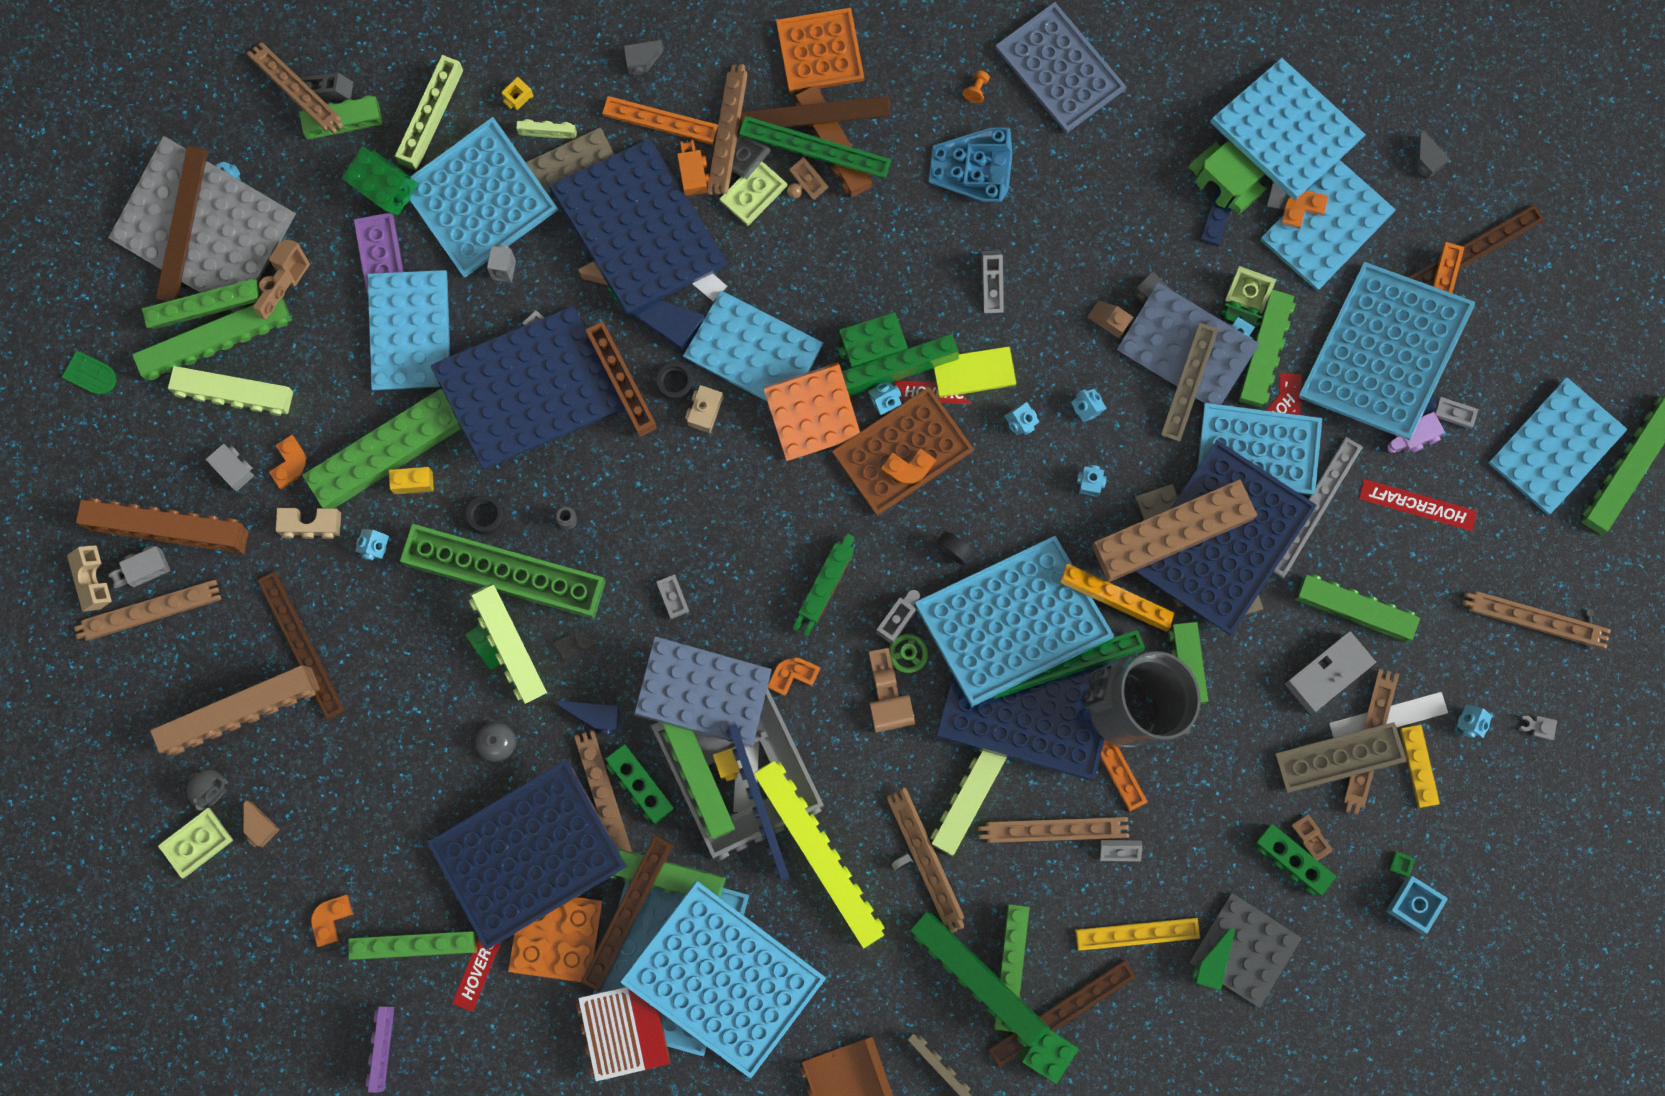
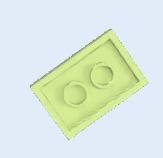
(751, 196)
(195, 843)

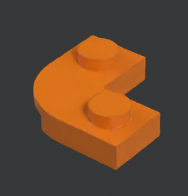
(1307, 202)
(294, 462)
(911, 472)
(792, 669)
(324, 918)

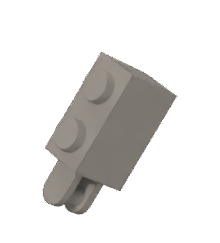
(140, 567)
(898, 617)

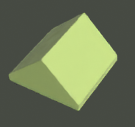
(1250, 289)

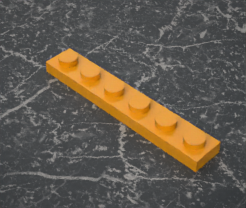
(1117, 597)

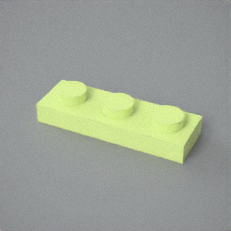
(546, 129)

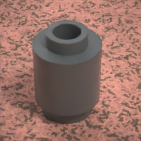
(565, 512)

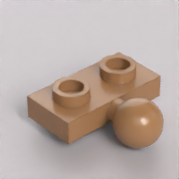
(807, 178)

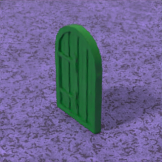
(90, 374)

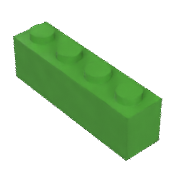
(353, 115)
(1188, 649)

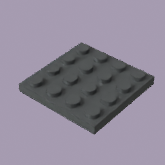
(1257, 949)

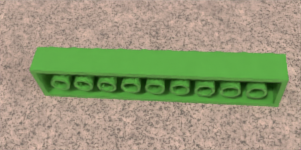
(382, 451)
(508, 571)

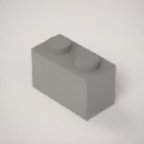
(501, 263)
(229, 466)

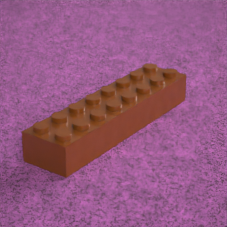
(162, 526)

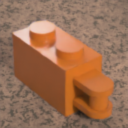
(692, 170)

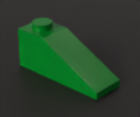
(1213, 965)

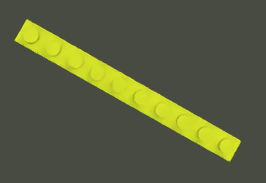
(818, 853)

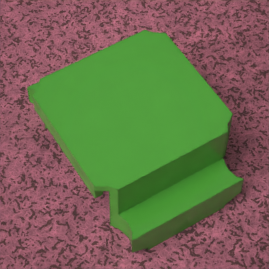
(1233, 174)

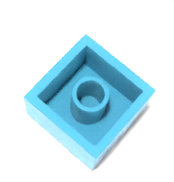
(1416, 905)

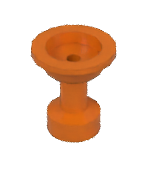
(974, 93)

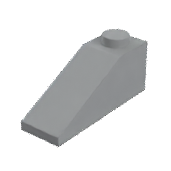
(992, 281)

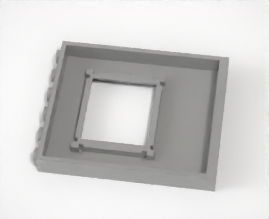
(778, 747)

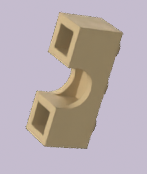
(325, 524)
(83, 565)

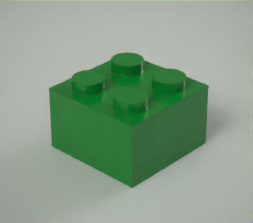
(1049, 1055)

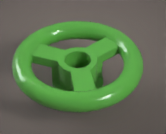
(919, 664)

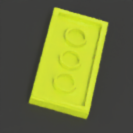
(976, 372)

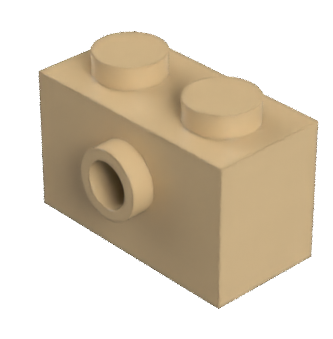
(704, 409)

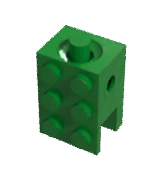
(380, 180)
(871, 340)

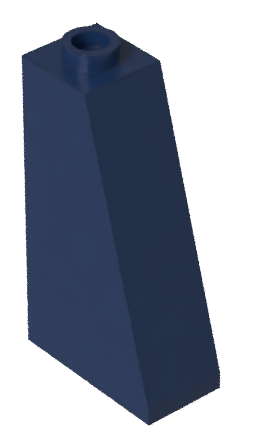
(670, 322)

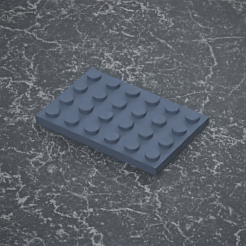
(1060, 67)
(1164, 337)
(702, 691)

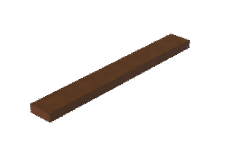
(823, 113)
(182, 223)
(1488, 241)
(300, 642)
(627, 912)
(1068, 1008)

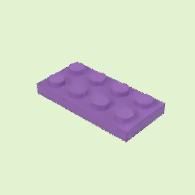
(378, 245)
(379, 1058)

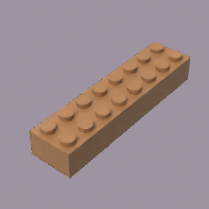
(1174, 530)
(235, 710)

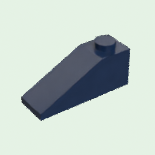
(598, 716)

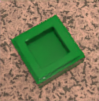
(1401, 864)

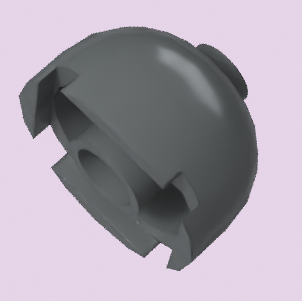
(495, 742)
(205, 788)

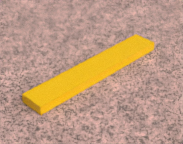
(1137, 934)

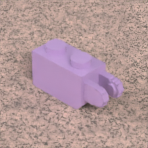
(1427, 431)

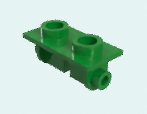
(1235, 310)

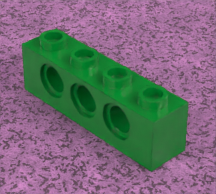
(623, 757)
(1322, 876)

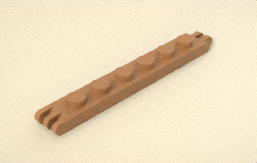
(295, 88)
(727, 130)
(147, 611)
(1537, 619)
(1376, 716)
(602, 789)
(1054, 830)
(926, 859)

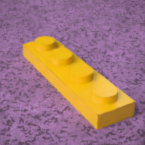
(1419, 766)

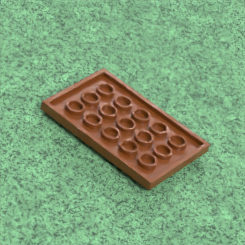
(912, 426)

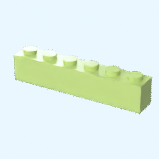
(429, 113)
(230, 390)
(508, 643)
(967, 802)

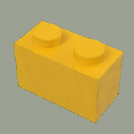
(411, 480)

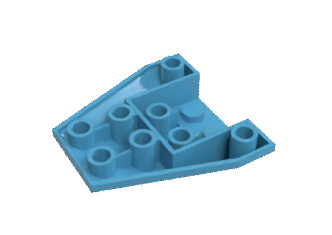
(974, 164)

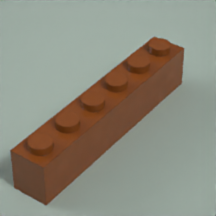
(852, 181)
(621, 379)

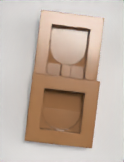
(1311, 838)

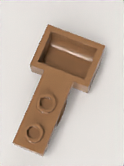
(289, 266)
(890, 710)

